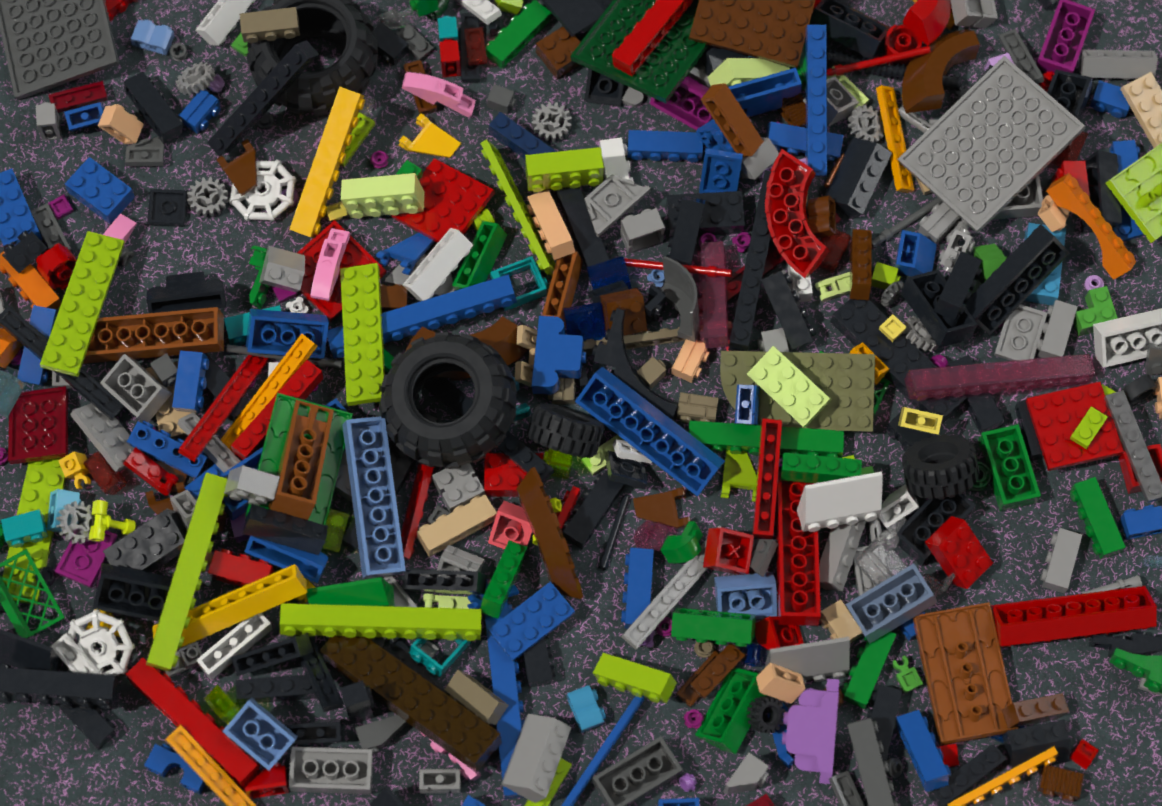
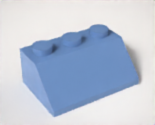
(747, 594)

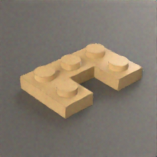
(526, 338)

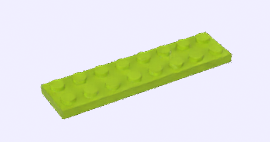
(515, 200)
(82, 304)
(362, 333)
(39, 481)

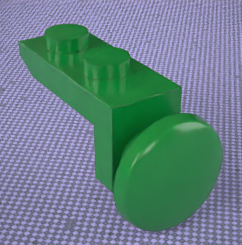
(259, 290)

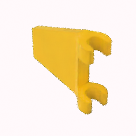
(430, 140)

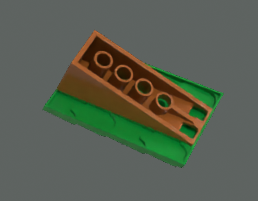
(305, 452)

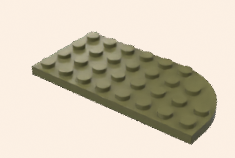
(841, 376)

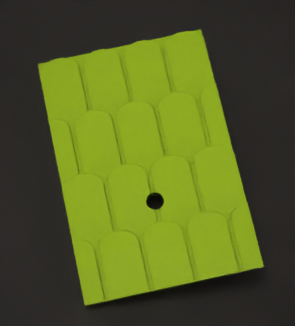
(1141, 192)

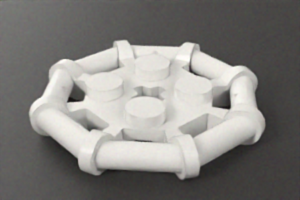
(270, 196)
(106, 638)

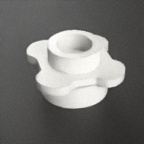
(298, 302)

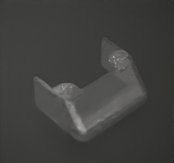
(881, 562)

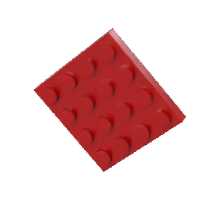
(449, 202)
(353, 256)
(1058, 416)

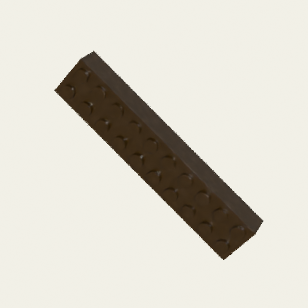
(413, 699)

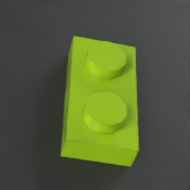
(1088, 427)

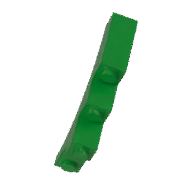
(1141, 666)

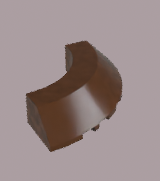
(924, 74)
(500, 336)
(548, 535)

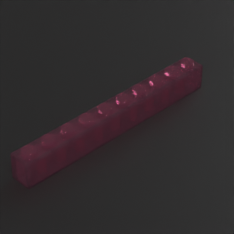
(999, 377)

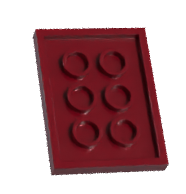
(39, 426)

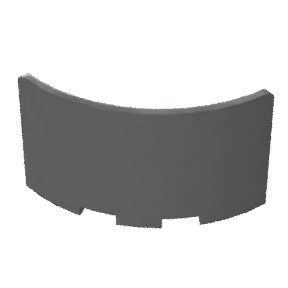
(682, 295)

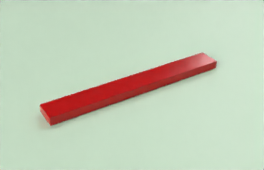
(222, 407)

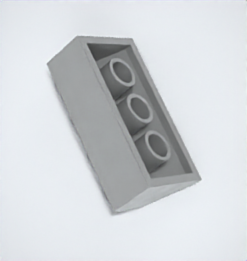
(536, 757)
(331, 770)

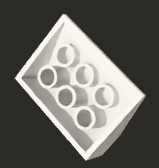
(840, 502)

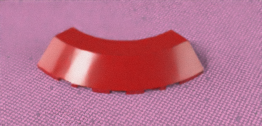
(928, 19)
(787, 214)

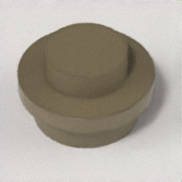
(704, 650)

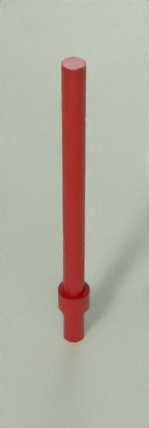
(839, 70)
(711, 271)

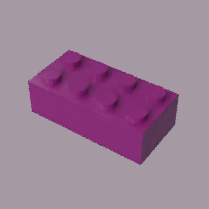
(1065, 37)
(686, 104)

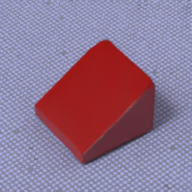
(1084, 754)
(950, 755)

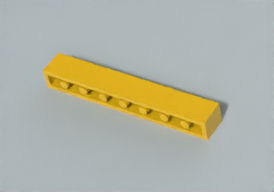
(327, 162)
(243, 603)

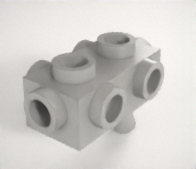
(950, 255)

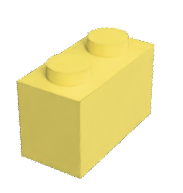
(920, 420)

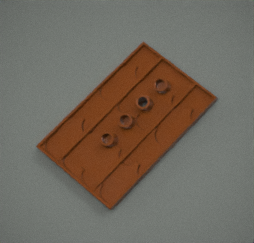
(963, 672)

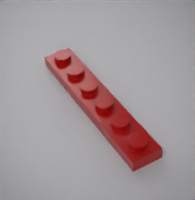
(414, 510)

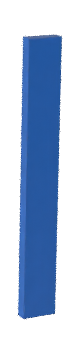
(603, 751)

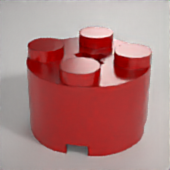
(900, 39)
(56, 266)

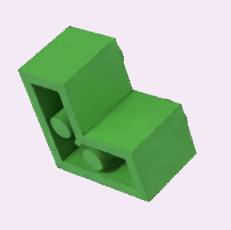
(991, 259)
(1099, 310)

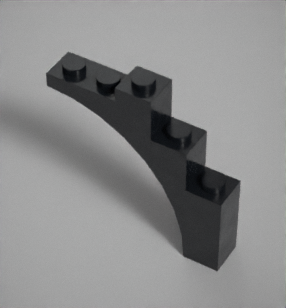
(615, 355)

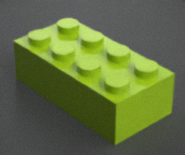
(564, 169)

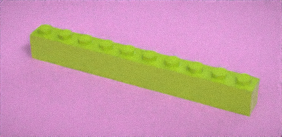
(187, 573)
(380, 621)

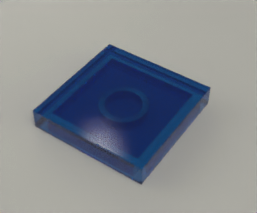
(608, 273)
(585, 321)

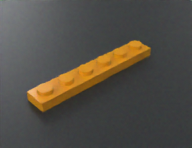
(894, 137)
(207, 768)
(1011, 777)

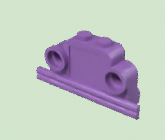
(813, 730)

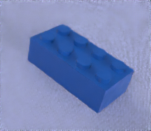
(14, 210)
(278, 330)

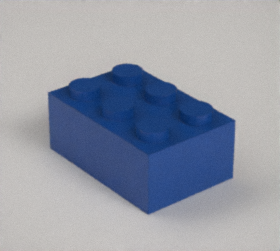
(99, 190)

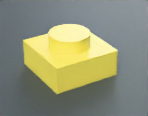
(336, 211)
(892, 328)

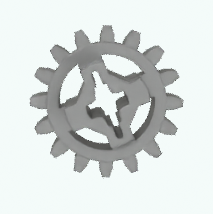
(195, 78)
(866, 124)
(546, 126)
(203, 189)
(919, 335)
(69, 519)

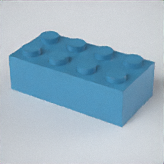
(1048, 290)

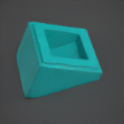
(522, 412)

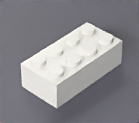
(1127, 337)

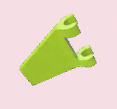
(738, 474)

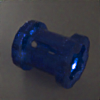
(753, 649)

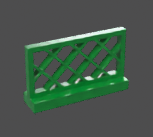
(11, 608)

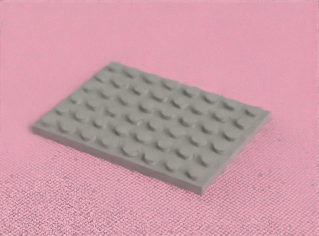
(991, 144)

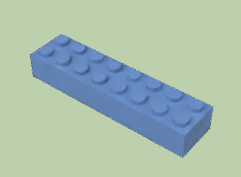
(373, 497)

